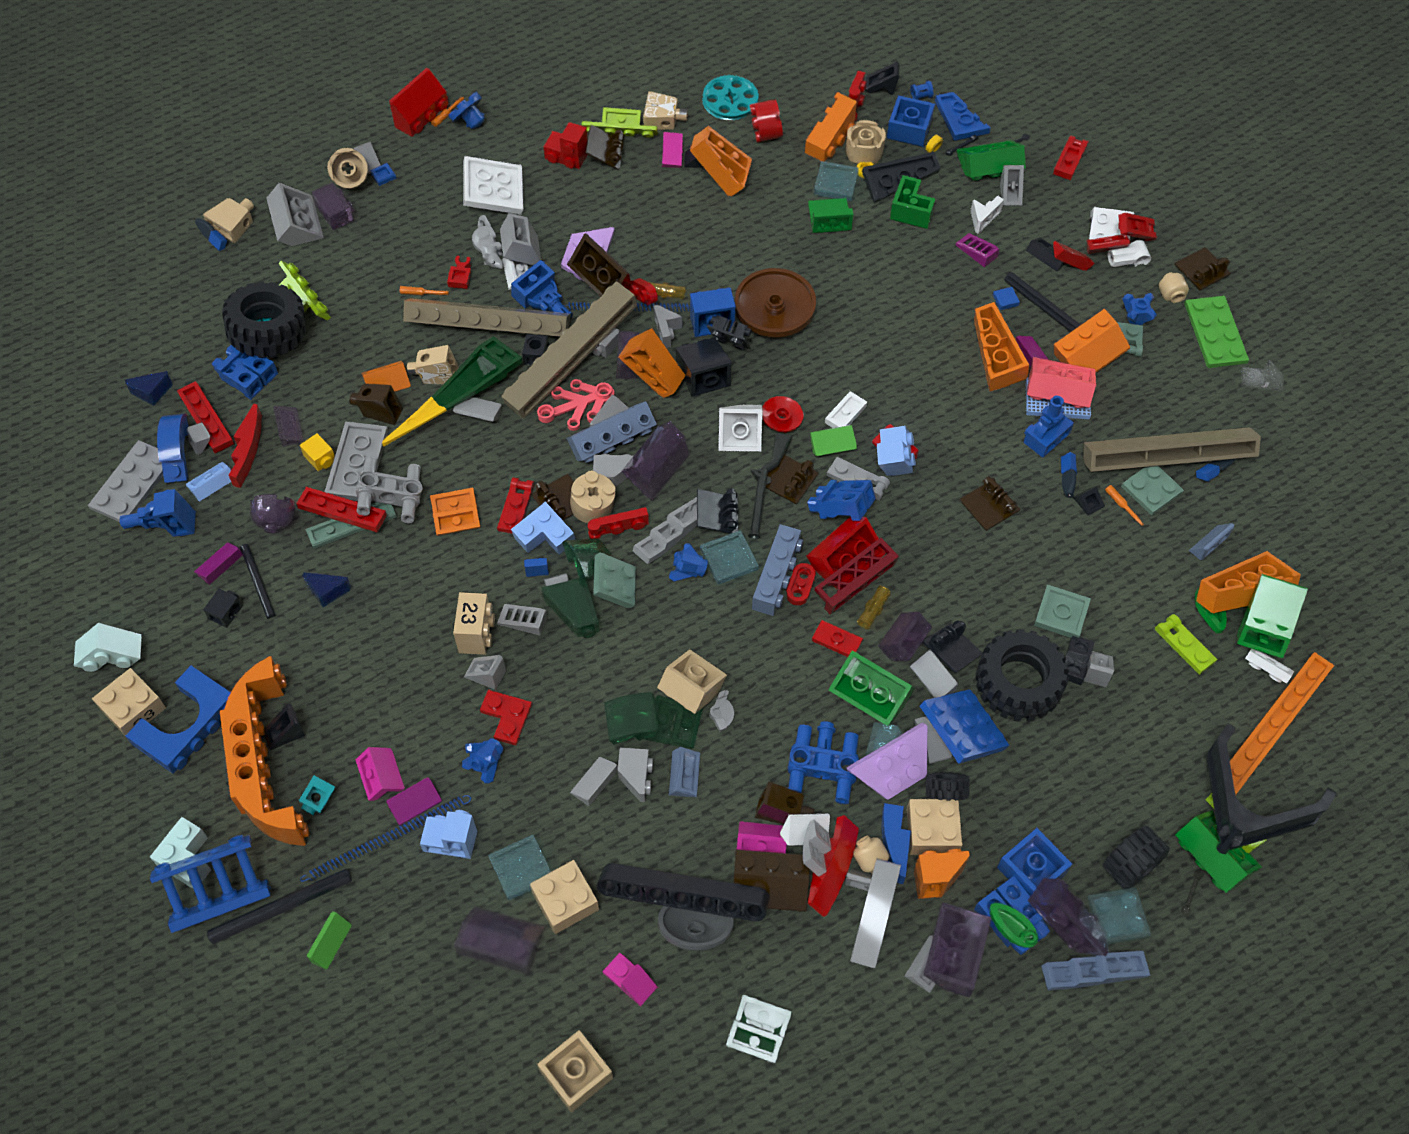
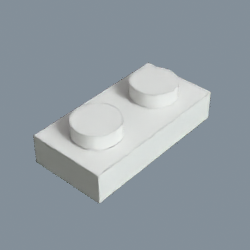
(846, 411)
(1262, 661)

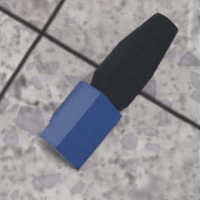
(211, 234)
(1213, 469)
(1069, 472)

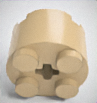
(865, 142)
(354, 159)
(592, 496)

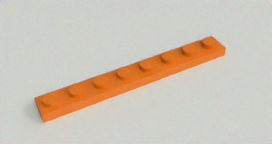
(1278, 719)

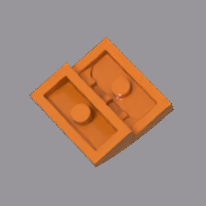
(455, 511)

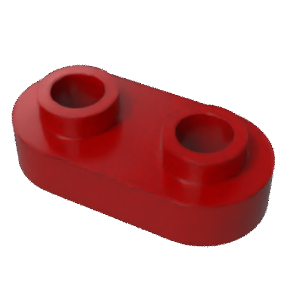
(643, 291)
(800, 585)

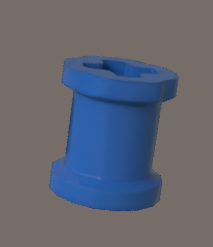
(927, 87)

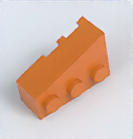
(833, 129)
(722, 160)
(652, 363)

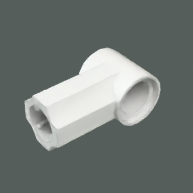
(1134, 254)

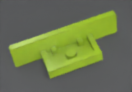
(625, 120)
(299, 286)

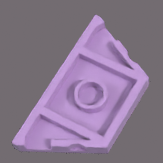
(602, 237)
(895, 764)

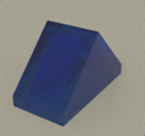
(150, 387)
(326, 587)

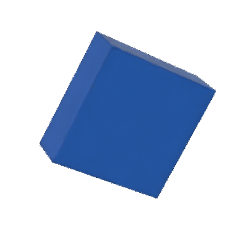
(383, 174)
(1006, 298)
(536, 567)

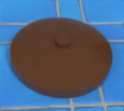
(775, 302)

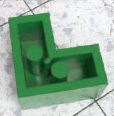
(910, 206)

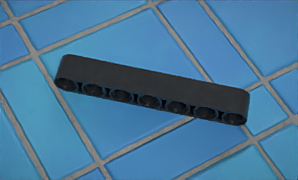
(683, 892)

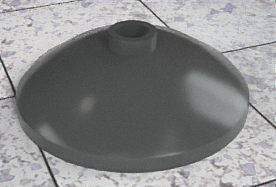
(693, 929)

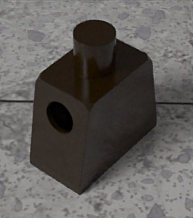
(376, 402)
(779, 802)

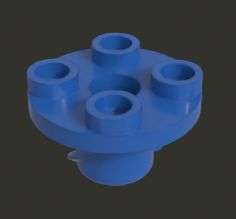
(469, 112)

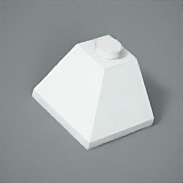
(740, 428)

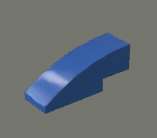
(894, 838)

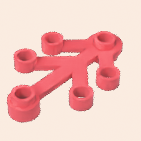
(576, 402)

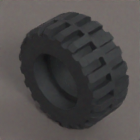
(264, 337)
(1019, 701)

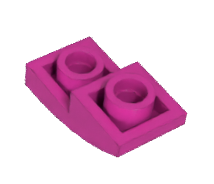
(672, 150)

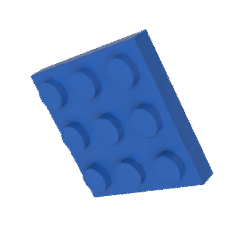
(964, 726)

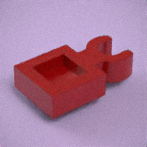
(460, 275)

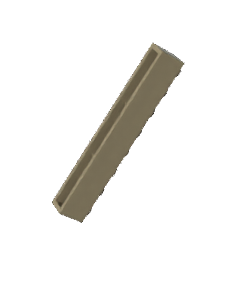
(485, 317)
(569, 350)
(1171, 449)

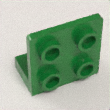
(830, 215)

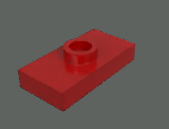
(836, 639)

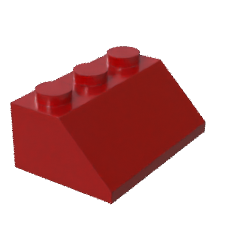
(418, 103)
(843, 546)

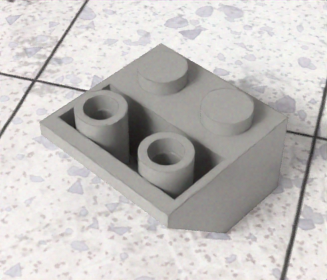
(519, 240)

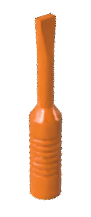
(444, 114)
(420, 291)
(1121, 502)

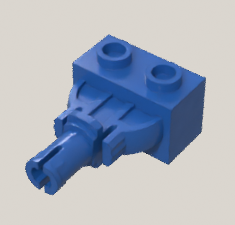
(538, 289)
(1050, 428)
(166, 511)

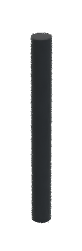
(257, 581)

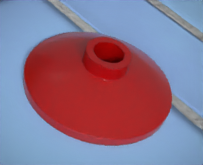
(782, 407)

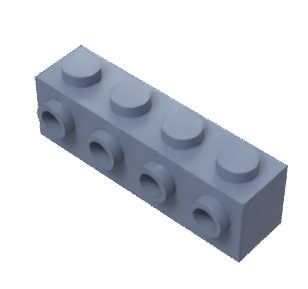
(612, 431)
(776, 570)

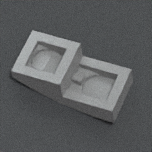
(815, 846)

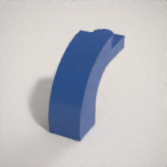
(170, 443)

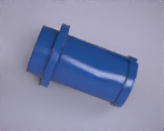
(826, 731)

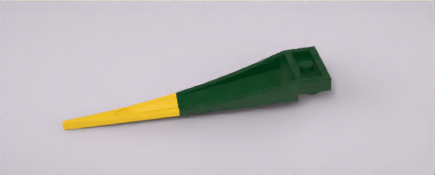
(481, 369)

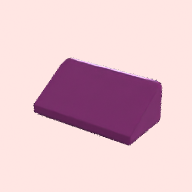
(1030, 348)
(218, 563)
(413, 801)

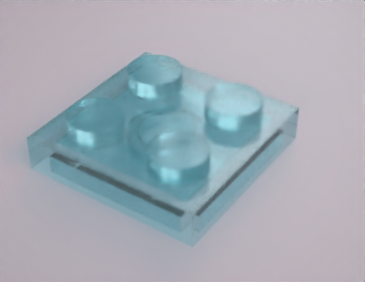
(836, 180)
(729, 557)
(519, 866)
(1120, 915)

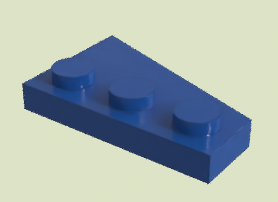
(958, 118)

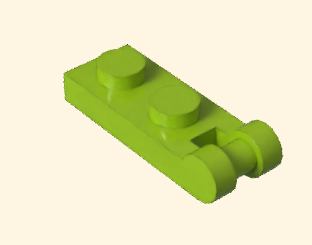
(1186, 644)

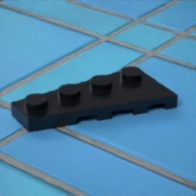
(885, 177)

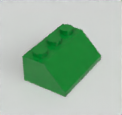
(990, 158)
(871, 688)
(1227, 869)

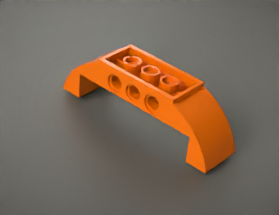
(246, 754)

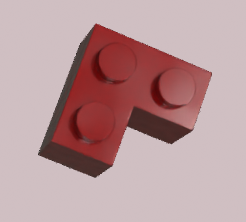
(568, 146)

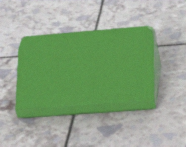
(833, 440)
(329, 940)

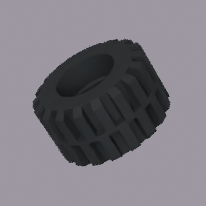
(1136, 857)

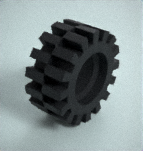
(947, 786)

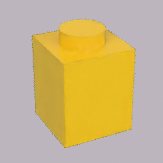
(317, 452)

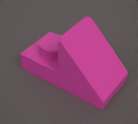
(630, 979)

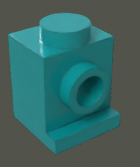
(316, 786)

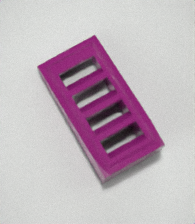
(979, 256)

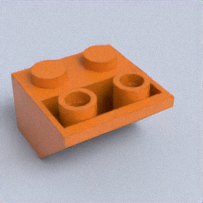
(938, 871)

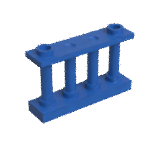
(206, 907)

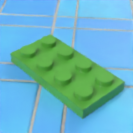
(1216, 331)

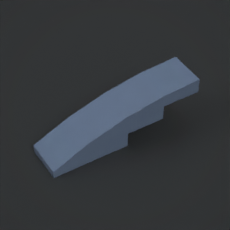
(1095, 970)

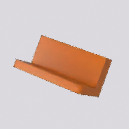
(391, 374)

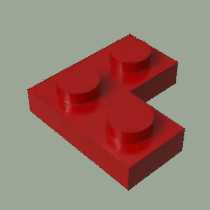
(512, 714)

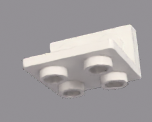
(1105, 222)

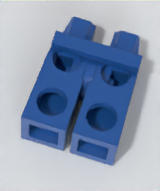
(245, 371)
(843, 498)
(1013, 895)

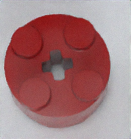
(766, 120)

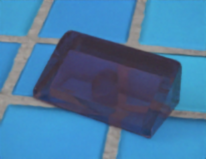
(288, 425)

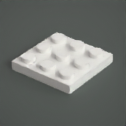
(492, 185)

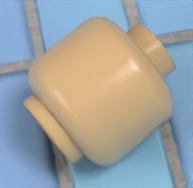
(1173, 287)
(868, 851)

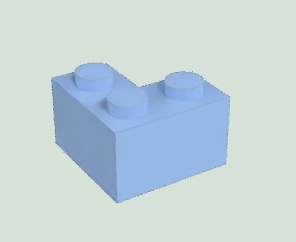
(895, 451)
(541, 526)
(450, 834)

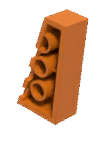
(1004, 359)
(1236, 584)

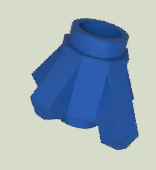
(1139, 309)
(688, 564)
(483, 758)

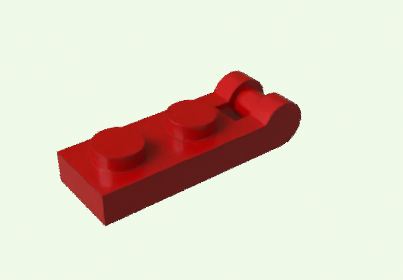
(1070, 157)
(1137, 226)
(515, 505)
(618, 523)

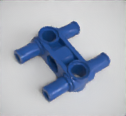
(823, 763)

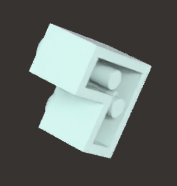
(107, 645)
(181, 843)

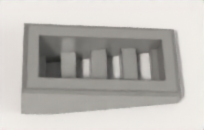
(534, 628)

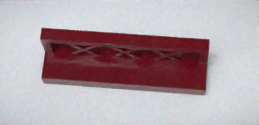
(859, 583)

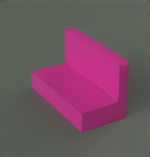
(379, 772)
(760, 837)

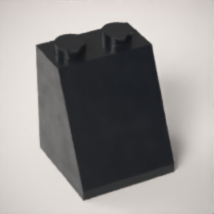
(704, 366)

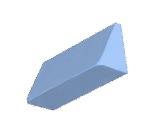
(210, 481)

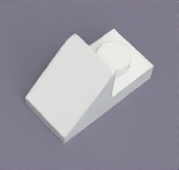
(983, 215)

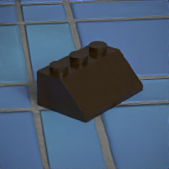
(597, 266)
(779, 874)

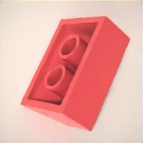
(1068, 381)

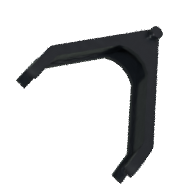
(1237, 824)

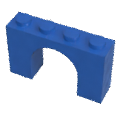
(174, 749)

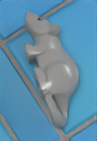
(484, 241)

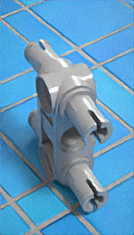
(388, 489)

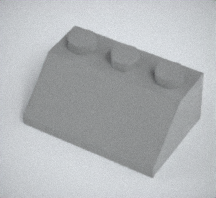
(293, 215)

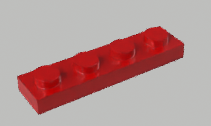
(204, 413)
(340, 509)

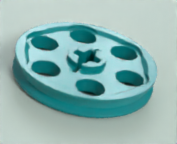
(723, 100)

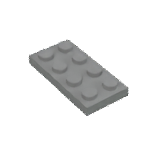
(355, 445)
(129, 483)

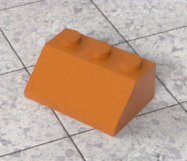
(1093, 343)

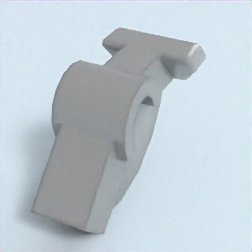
(722, 712)

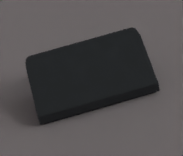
(1044, 252)

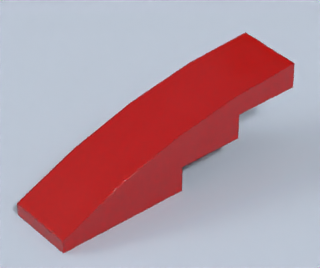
(247, 442)
(837, 861)

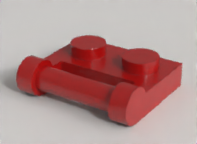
(857, 89)

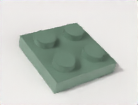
(1152, 488)
(614, 580)
(1062, 611)

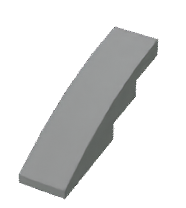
(668, 533)
(875, 913)

